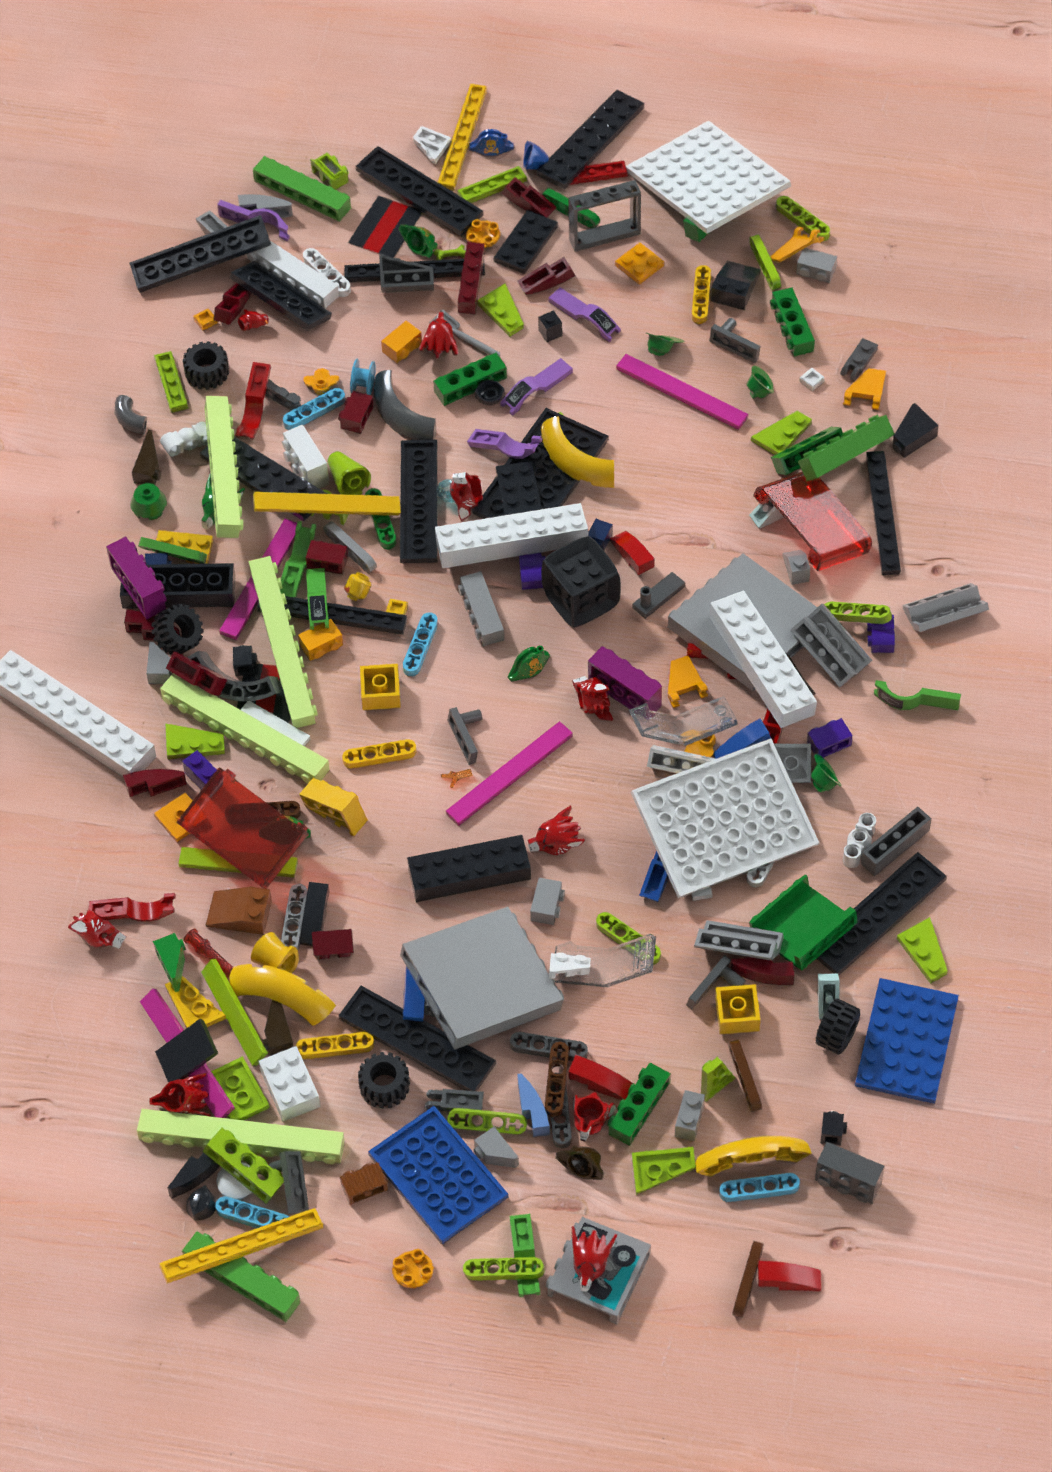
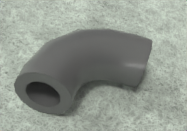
(127, 417)

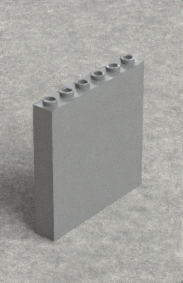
(773, 599)
(481, 977)

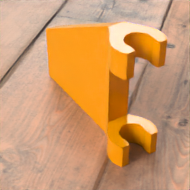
(796, 244)
(867, 386)
(684, 679)

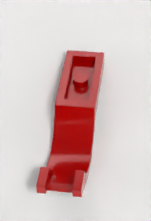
(254, 400)
(140, 911)

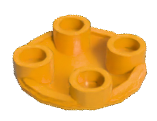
(483, 232)
(412, 1269)

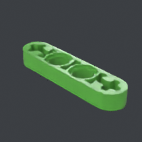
(172, 550)

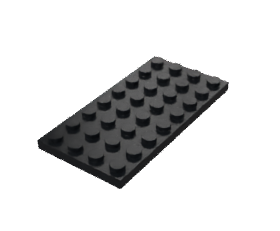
(552, 483)

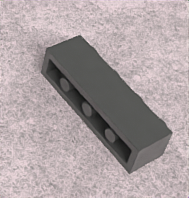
(896, 841)

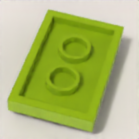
(241, 1089)

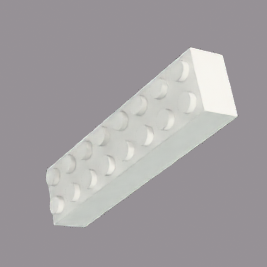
(510, 535)
(762, 659)

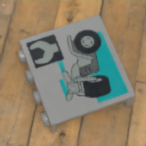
(614, 1287)

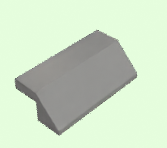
(945, 607)
(831, 645)
(739, 940)

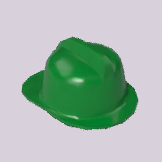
(661, 344)
(759, 383)
(823, 775)

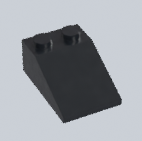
(734, 285)

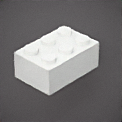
(305, 457)
(289, 1083)

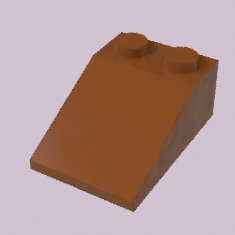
(240, 909)

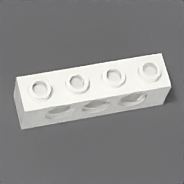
(674, 760)

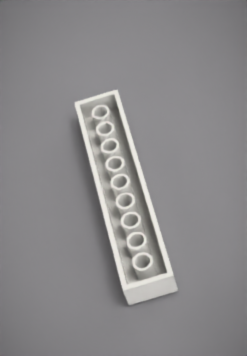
(73, 716)

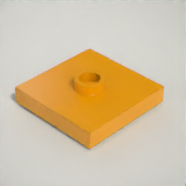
(171, 813)

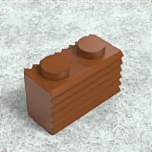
(363, 1182)

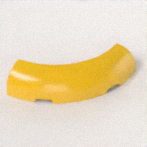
(573, 461)
(283, 988)
(751, 1150)

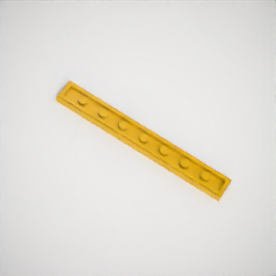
(462, 136)
(326, 503)
(240, 1245)

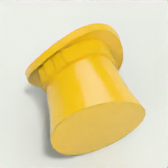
(274, 953)

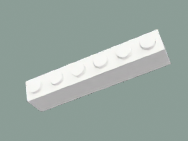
(296, 274)

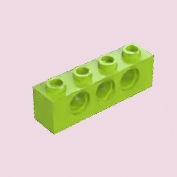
(245, 1175)

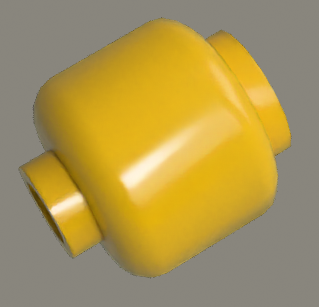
(357, 586)

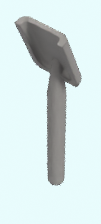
(455, 325)

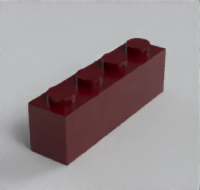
(471, 278)

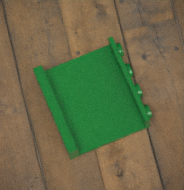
(806, 920)

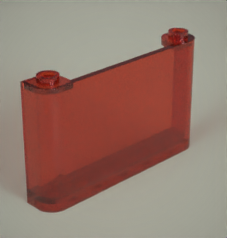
(817, 518)
(242, 828)

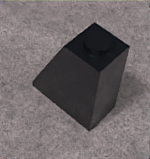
(914, 431)

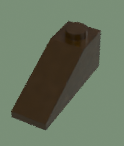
(146, 466)
(277, 1030)

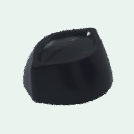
(489, 392)
(201, 1204)

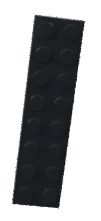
(590, 139)
(419, 190)
(200, 253)
(267, 475)
(418, 501)
(883, 910)
(416, 1040)

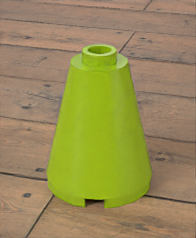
(348, 474)

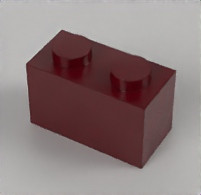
(356, 412)
(327, 556)
(333, 942)

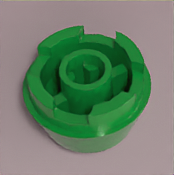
(148, 501)

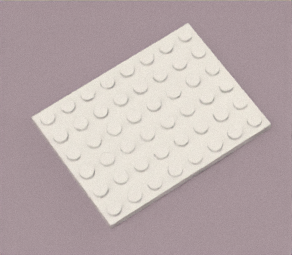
(708, 176)
(724, 818)

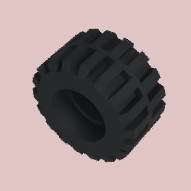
(206, 354)
(166, 634)
(837, 1026)
(386, 1094)

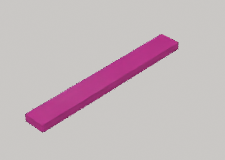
(682, 391)
(248, 598)
(509, 773)
(169, 1028)

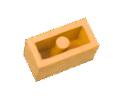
(401, 342)
(320, 640)

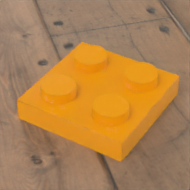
(639, 263)

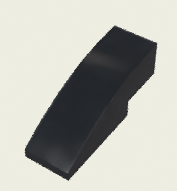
(314, 911)
(192, 1174)

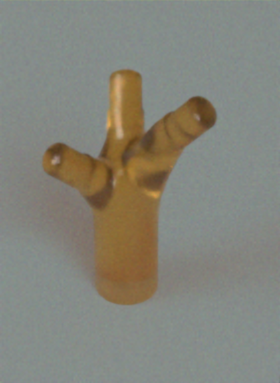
(456, 776)

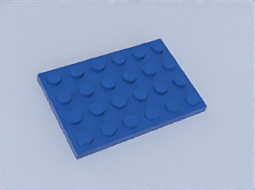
(906, 1040)
(438, 1174)

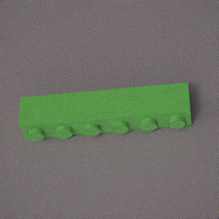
(302, 188)
(845, 448)
(250, 1281)

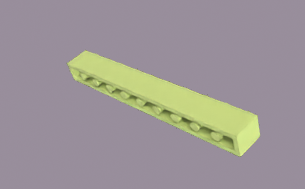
(222, 467)
(282, 642)
(244, 729)
(261, 1137)

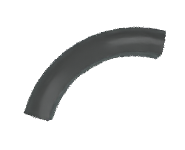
(399, 416)
(237, 689)

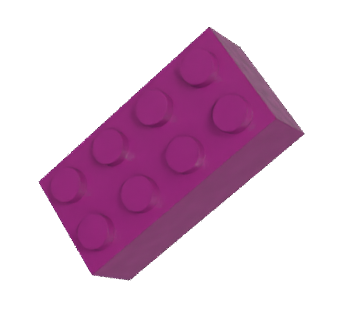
(136, 577)
(626, 683)

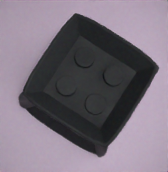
(581, 581)

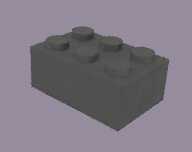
(849, 1173)

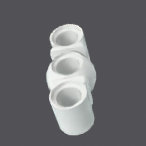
(185, 439)
(857, 847)

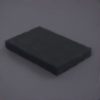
(186, 1051)

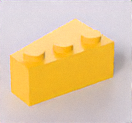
(334, 803)

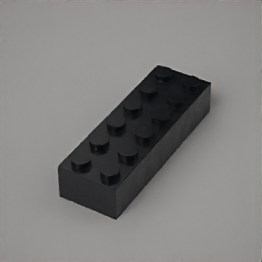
(192, 585)
(469, 868)

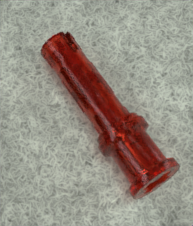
(203, 947)

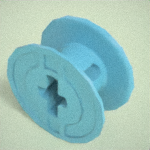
(362, 377)

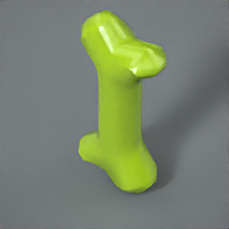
(449, 253)

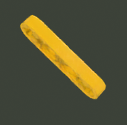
(701, 294)
(378, 750)
(335, 1049)

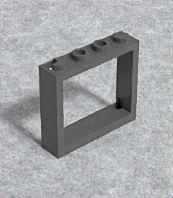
(609, 232)

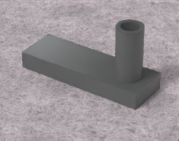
(725, 338)
(655, 597)
(457, 723)
(720, 969)
(294, 1181)

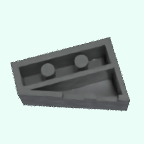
(404, 276)

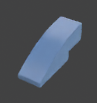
(533, 1107)

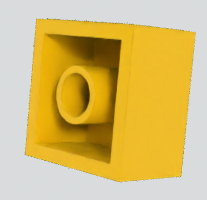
(380, 686)
(737, 1009)

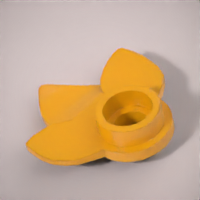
(321, 381)
(701, 747)

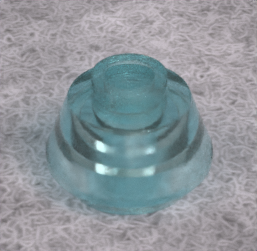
(443, 490)

